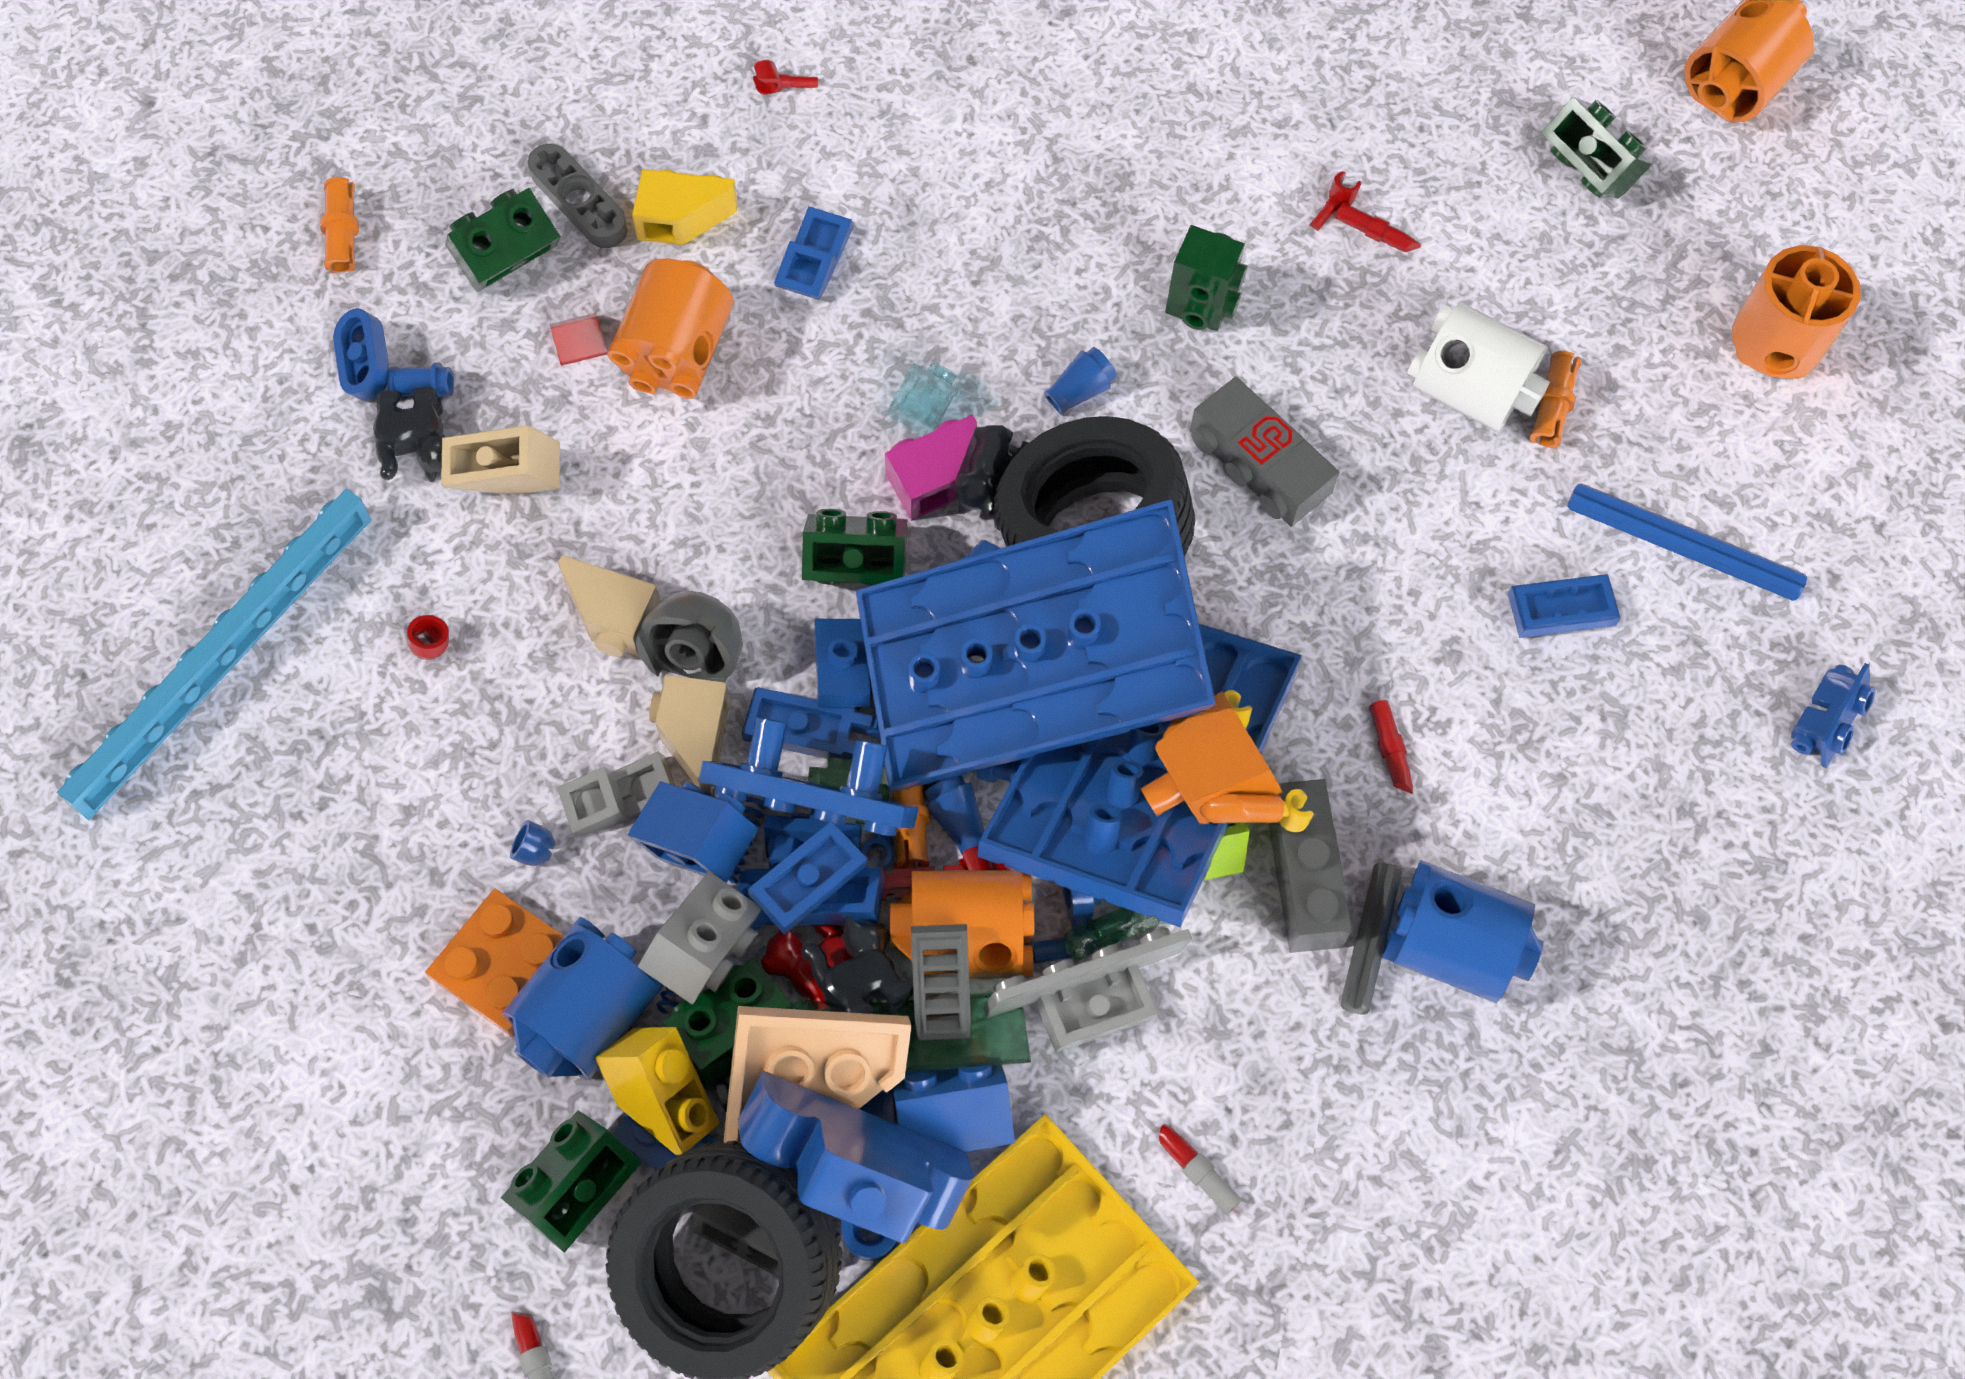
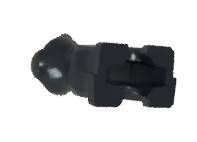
(409, 431)
(986, 467)
(864, 977)

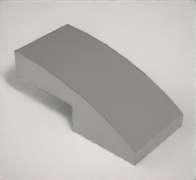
(612, 797)

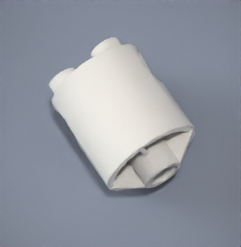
(1496, 376)

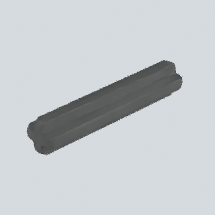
(1371, 938)

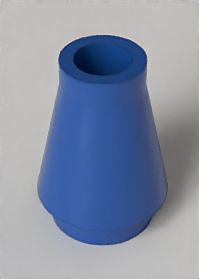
(1081, 380)
(956, 811)

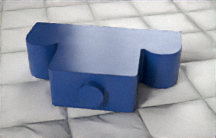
(854, 1160)

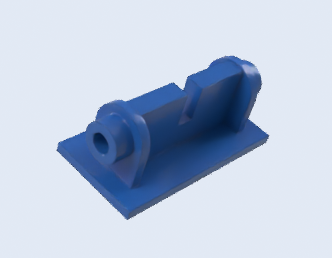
(1844, 698)

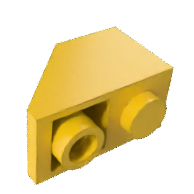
(680, 205)
(658, 1086)

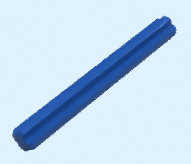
(1687, 542)

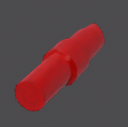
(1376, 228)
(1391, 745)

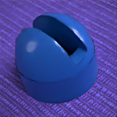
(532, 844)

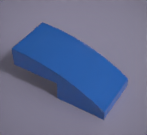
(814, 253)

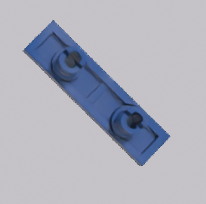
(783, 793)

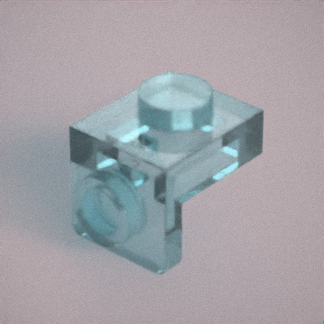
(924, 397)

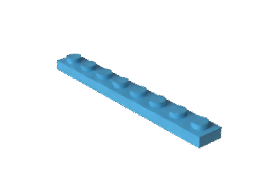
(206, 664)

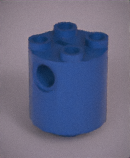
(1463, 933)
(579, 1002)

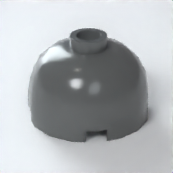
(690, 633)

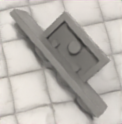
(1094, 996)

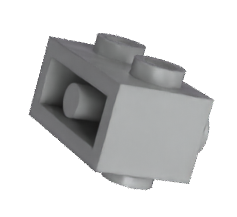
(700, 937)

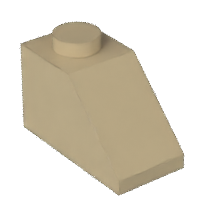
(501, 461)
(608, 604)
(691, 721)

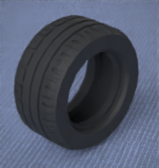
(1085, 460)
(668, 1316)

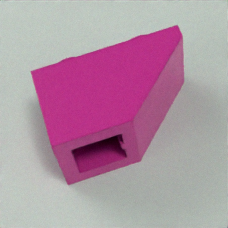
(927, 467)

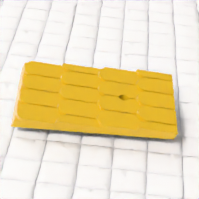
(1005, 1281)

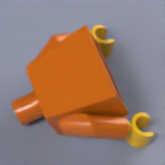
(1221, 771)

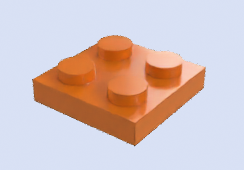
(493, 957)

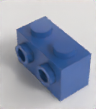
(694, 829)
(957, 1106)

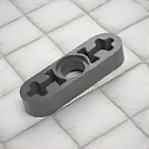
(572, 179)

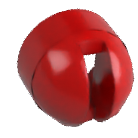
(434, 630)

